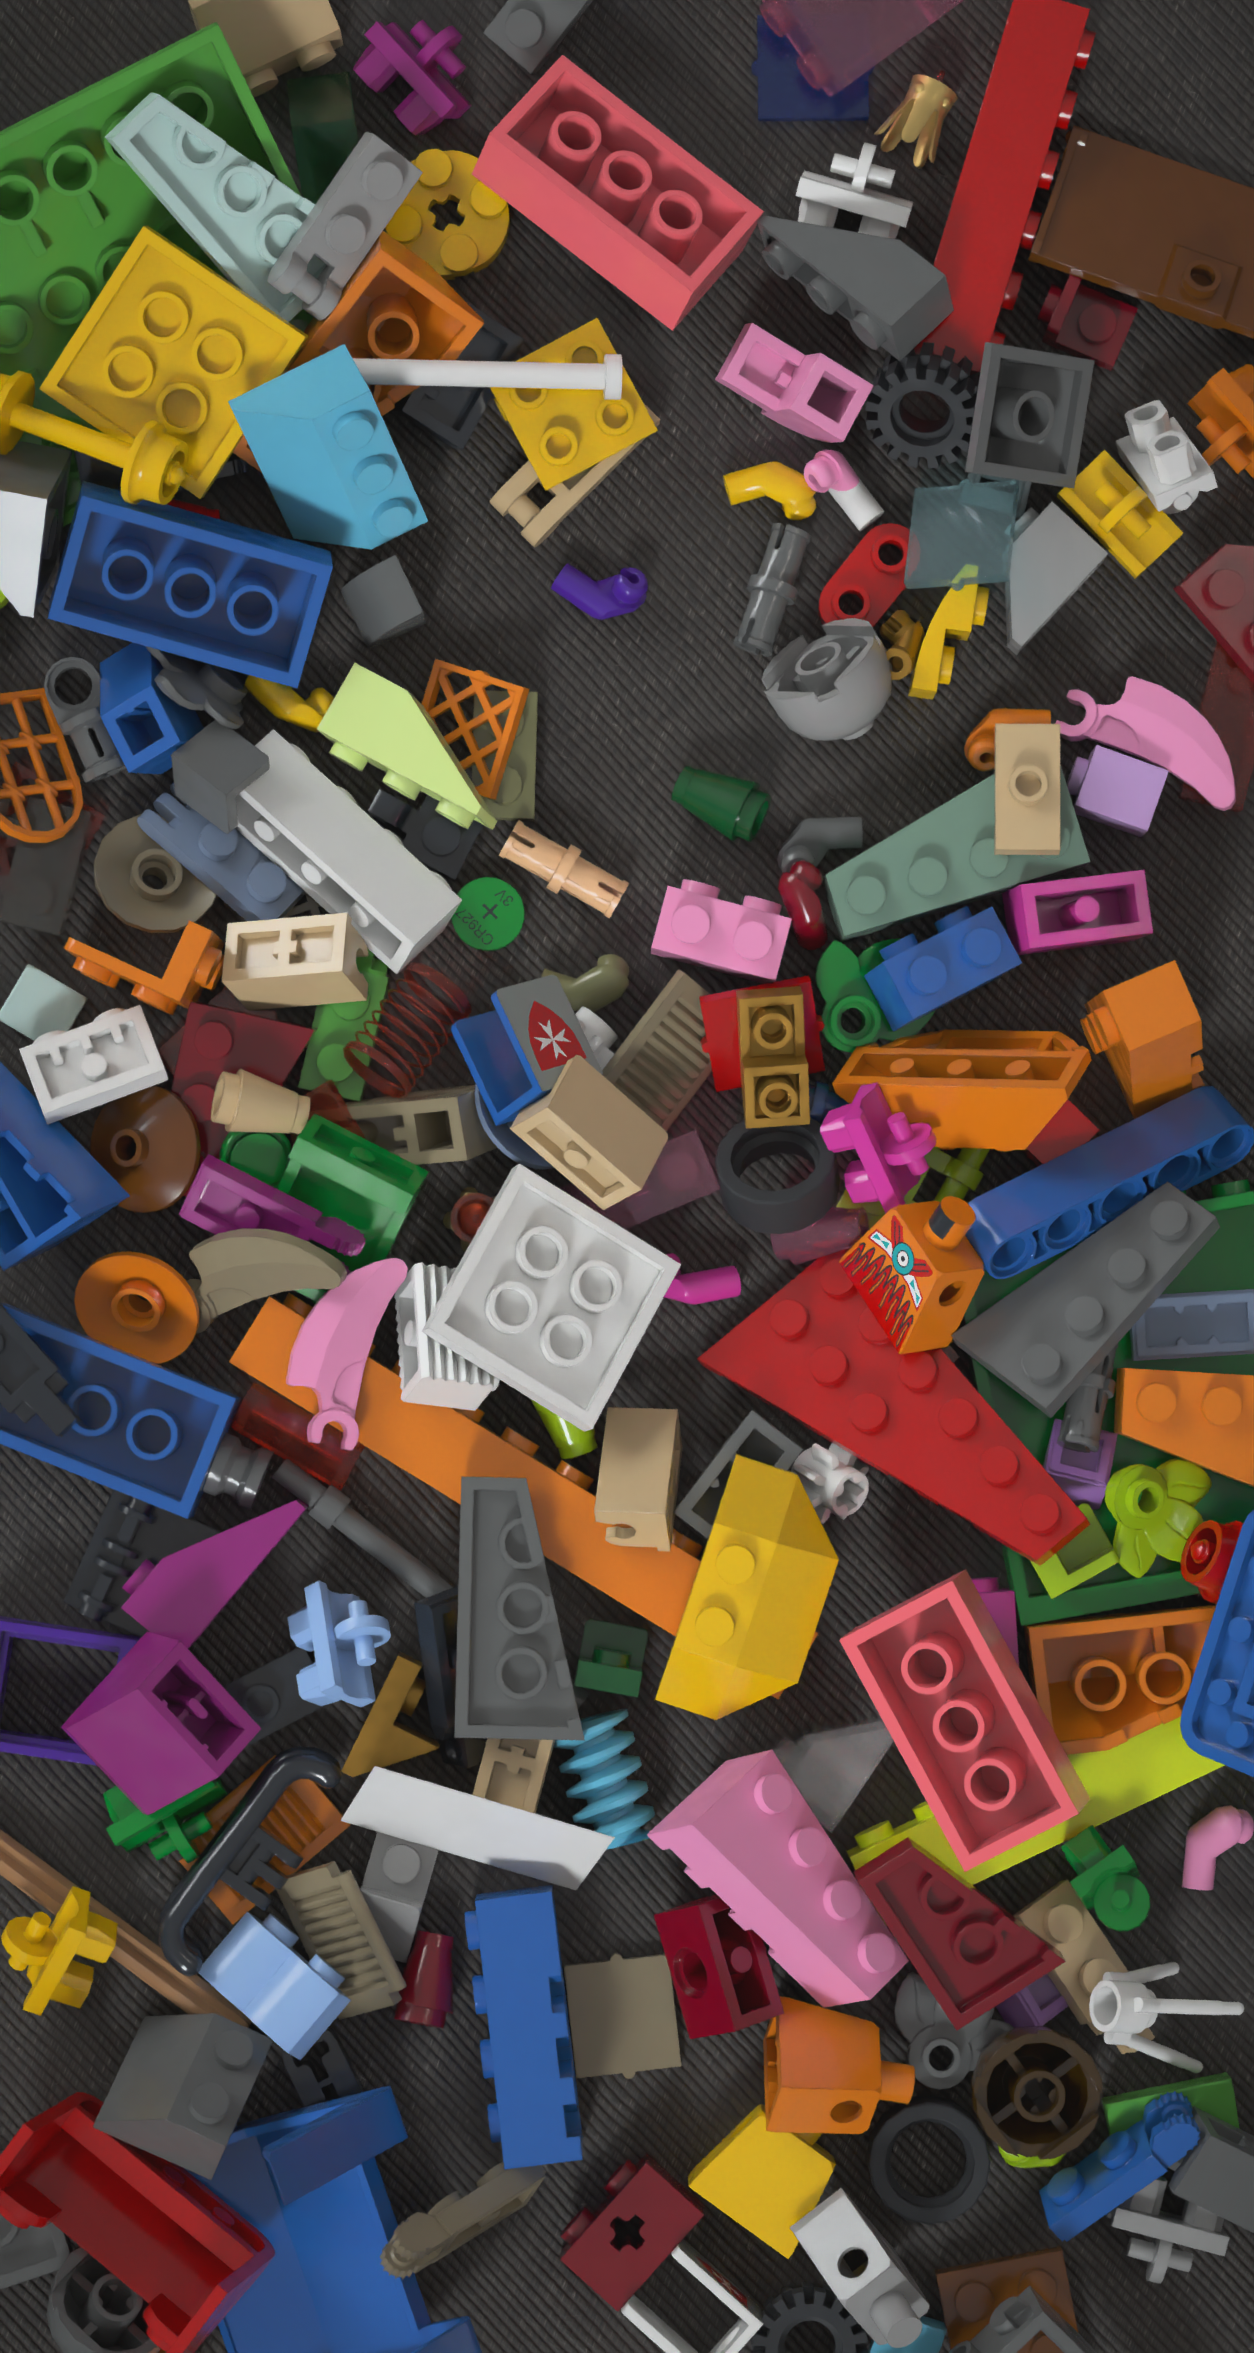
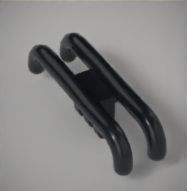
(242, 1852)

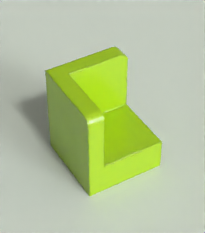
(1079, 1559)

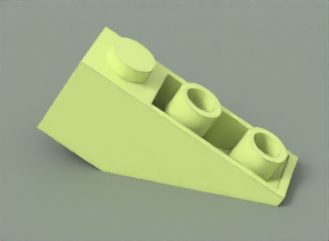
(394, 732)

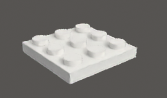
(551, 1298)

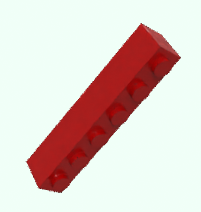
(1005, 167)

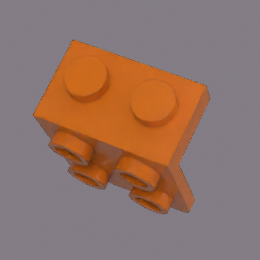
(192, 968)

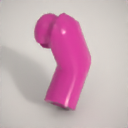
(704, 1285)

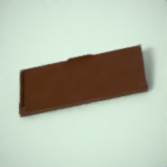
(1152, 231)

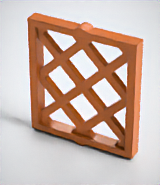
(505, 737)

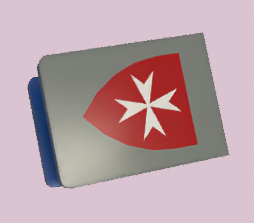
(521, 1045)

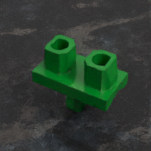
(134, 1828)
(1107, 1881)

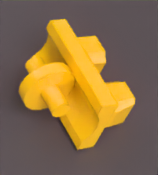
(1120, 514)
(52, 1949)

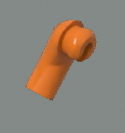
(981, 740)

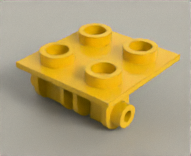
(573, 427)

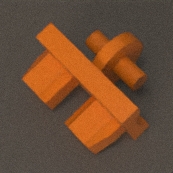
(1228, 417)

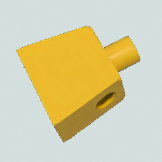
(764, 2179)

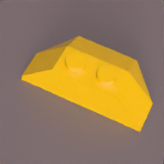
(751, 1596)

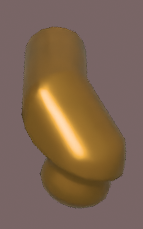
(906, 641)

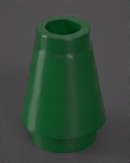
(723, 802)

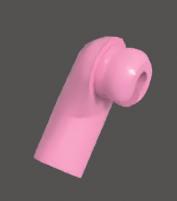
(1209, 1839)

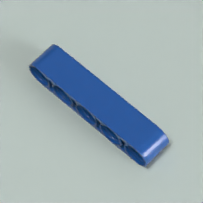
(1105, 1177)

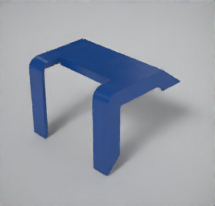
(322, 2205)

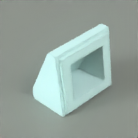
(41, 1004)

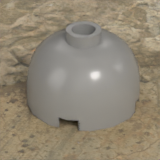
(831, 684)

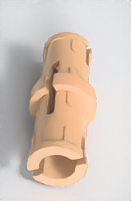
(564, 869)

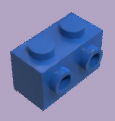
(942, 968)

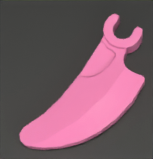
(1161, 731)
(337, 1341)

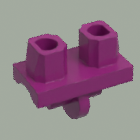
(395, 54)

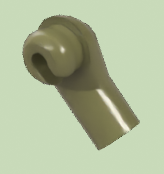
(598, 985)

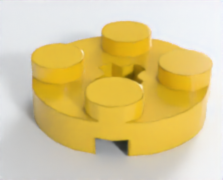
(457, 248)

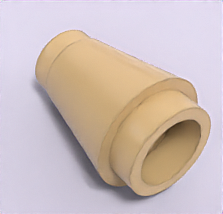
(257, 1105)

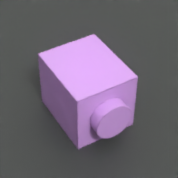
(1116, 790)

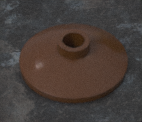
(165, 1147)

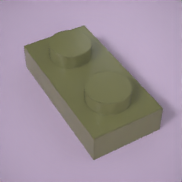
(517, 789)

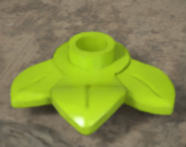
(1162, 1516)

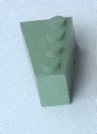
(942, 865)

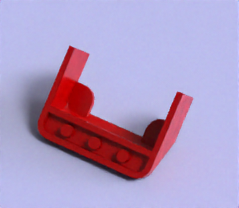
(135, 2217)

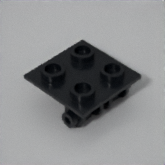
(121, 1543)

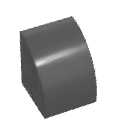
(383, 603)

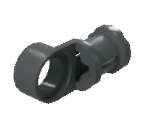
(82, 720)

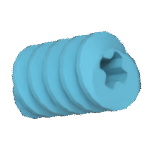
(605, 1779)

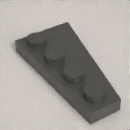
(1080, 1306)
(508, 1632)

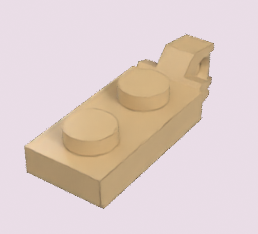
(1070, 1928)

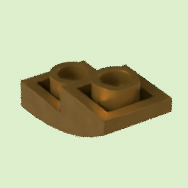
(773, 1057)

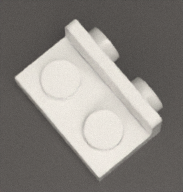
(93, 1063)

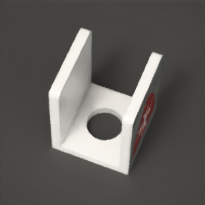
(668, 2340)

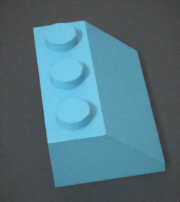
(329, 454)

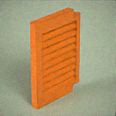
(300, 1818)

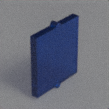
(788, 95)

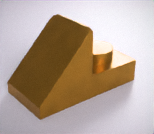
(382, 1737)

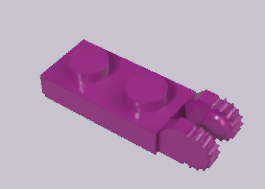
(232, 1200)

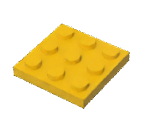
(171, 349)

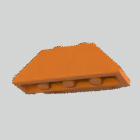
(971, 1083)

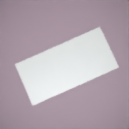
(476, 1828)

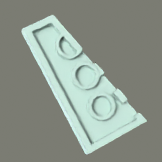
(217, 195)

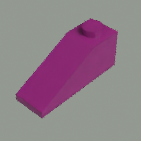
(197, 1582)

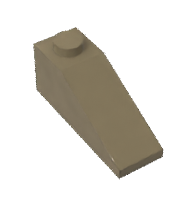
(425, 1125)

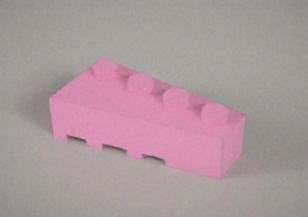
(783, 1878)

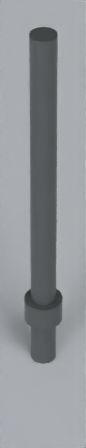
(332, 1508)

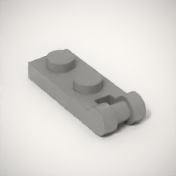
(344, 224)

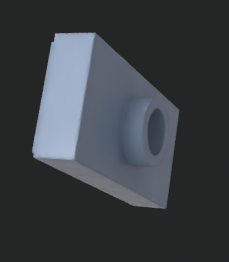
(1195, 1326)

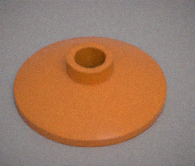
(117, 1316)

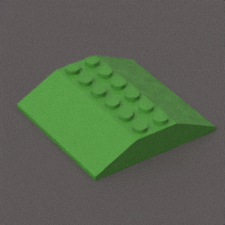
(78, 204)

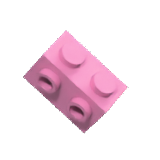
(721, 934)

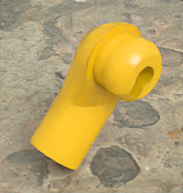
(777, 483)
(288, 705)

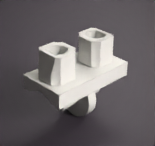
(825, 195)
(1164, 459)

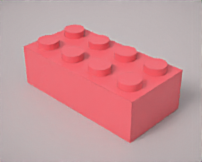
(616, 192)
(965, 1720)

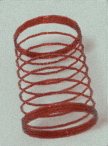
(366, 1073)

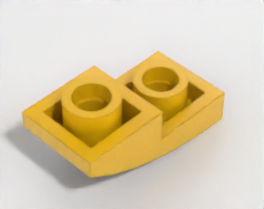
(951, 621)

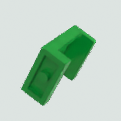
(354, 1183)

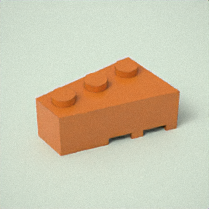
(1190, 1417)

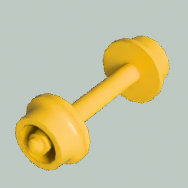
(150, 465)

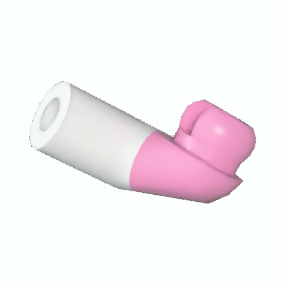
(834, 474)

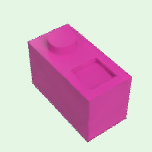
(1078, 912)

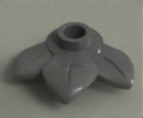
(204, 688)
(927, 2026)

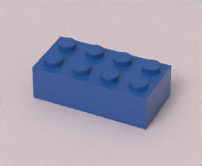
(190, 585)
(138, 1425)

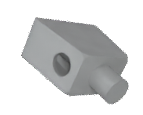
(878, 2292)

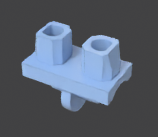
(343, 1646)

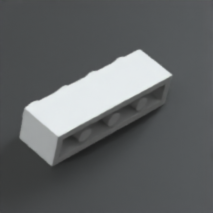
(343, 855)

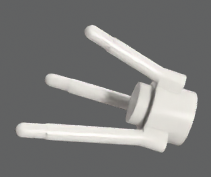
(1126, 2007)

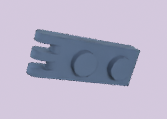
(221, 860)

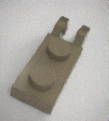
(459, 2219)

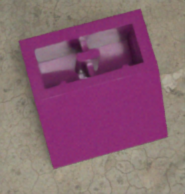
(160, 1724)

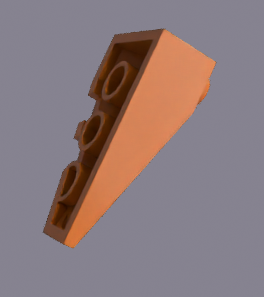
(1114, 1672)

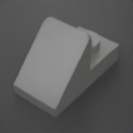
(397, 1889)

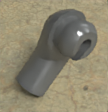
(816, 837)

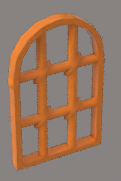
(43, 785)

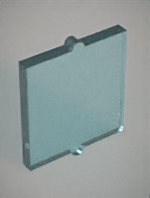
(961, 534)

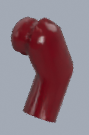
(803, 905)

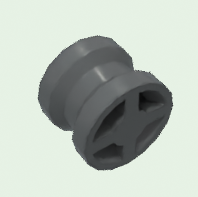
(238, 1471)

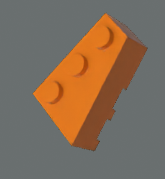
(1148, 1037)

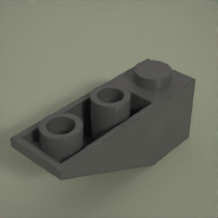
(868, 279)

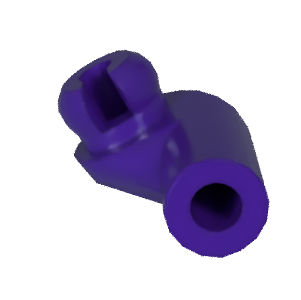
(603, 597)

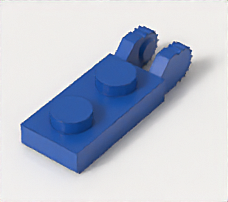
(1120, 2166)

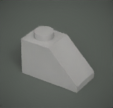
(1047, 568)

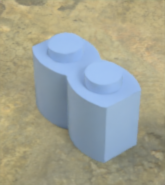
(275, 1984)

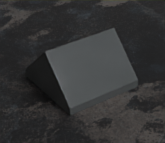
(1029, 415)

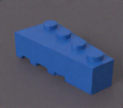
(528, 2027)

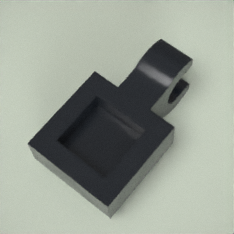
(429, 835)

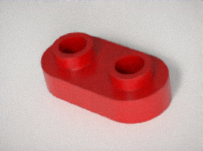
(867, 577)

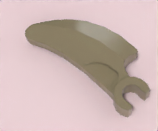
(256, 1264)

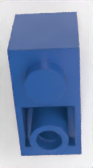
(139, 715)

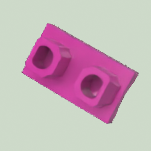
(886, 1144)

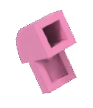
(793, 388)

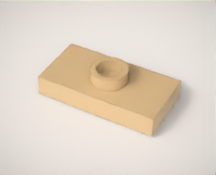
(1027, 789)

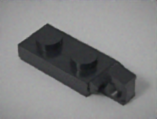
(31, 1379)
(438, 1644)

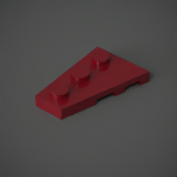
(228, 1041)
(953, 1933)

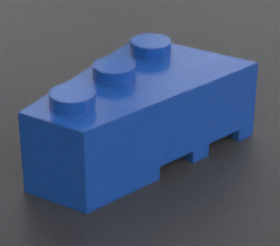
(45, 1179)

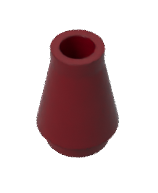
(428, 1982)

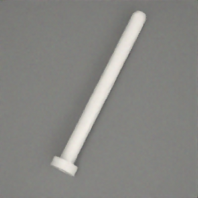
(496, 374)

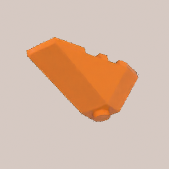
(390, 311)

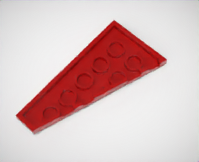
(906, 1414)

